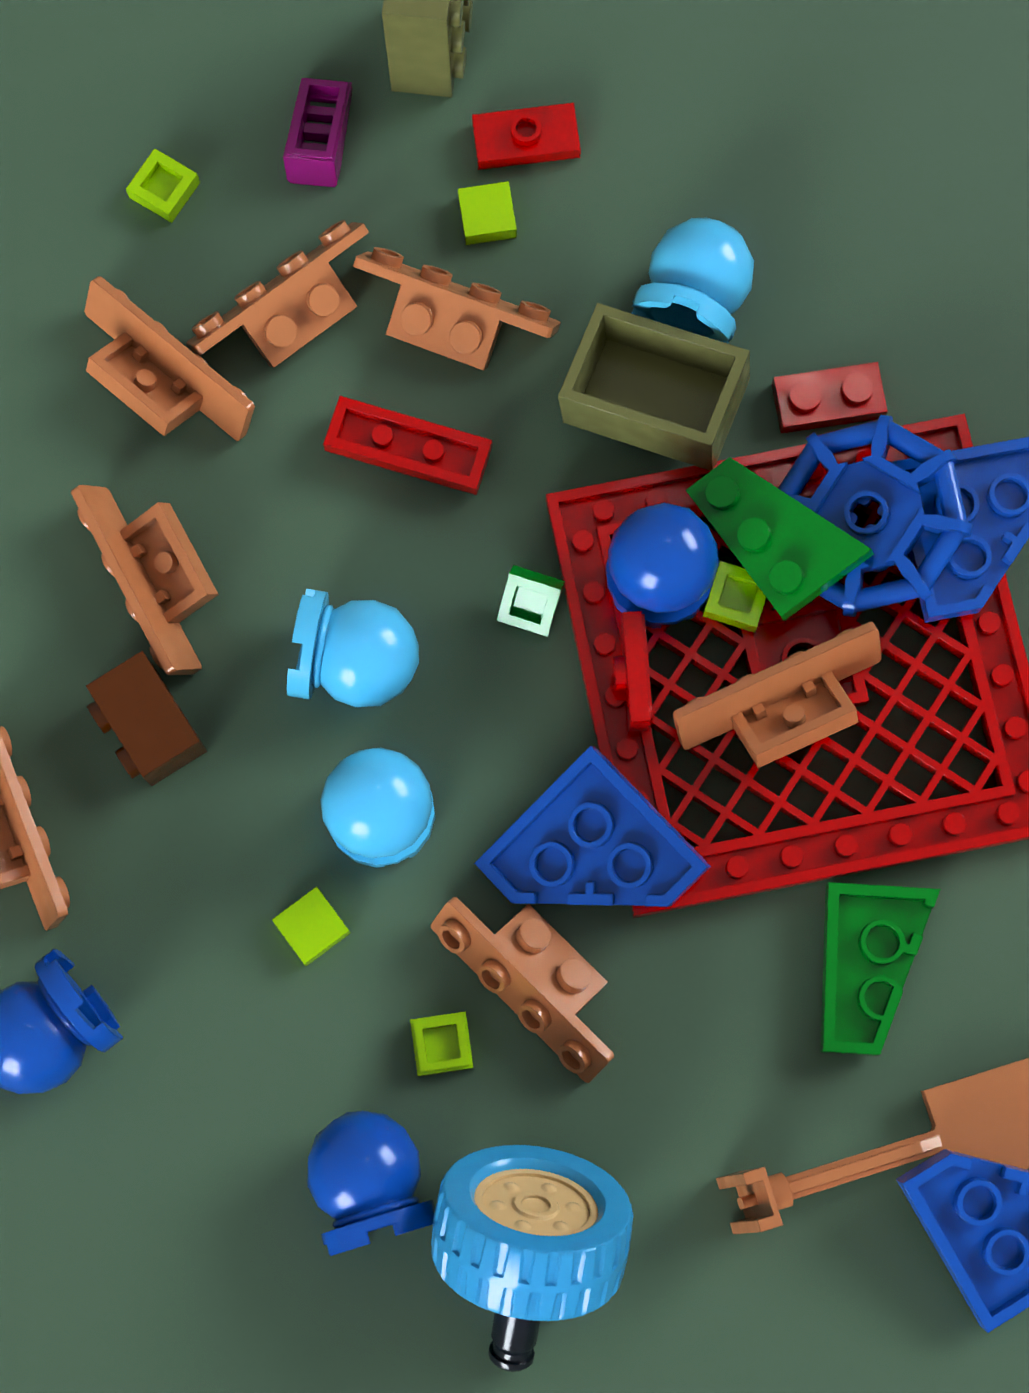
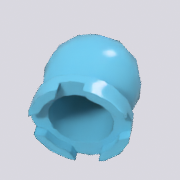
(697, 279)
(355, 652)
(378, 807)

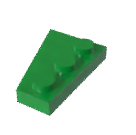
(775, 537)
(866, 960)

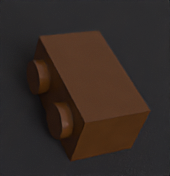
(145, 719)

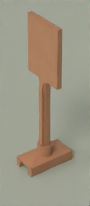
(972, 1116)

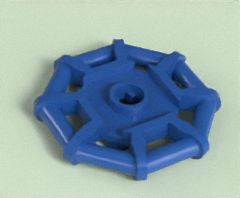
(900, 508)

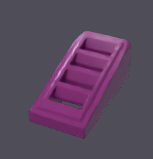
(315, 162)

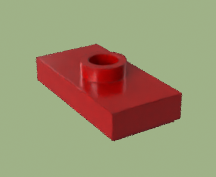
(526, 136)
(632, 671)

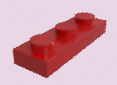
(408, 445)

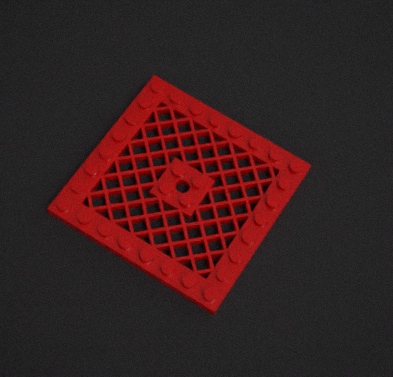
(834, 848)

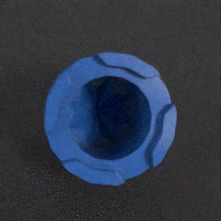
(662, 564)
(49, 1027)
(366, 1179)

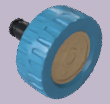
(530, 1240)

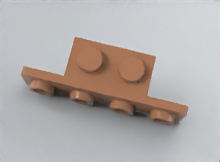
(291, 306)
(447, 315)
(156, 371)
(154, 570)
(787, 702)
(26, 846)
(534, 976)

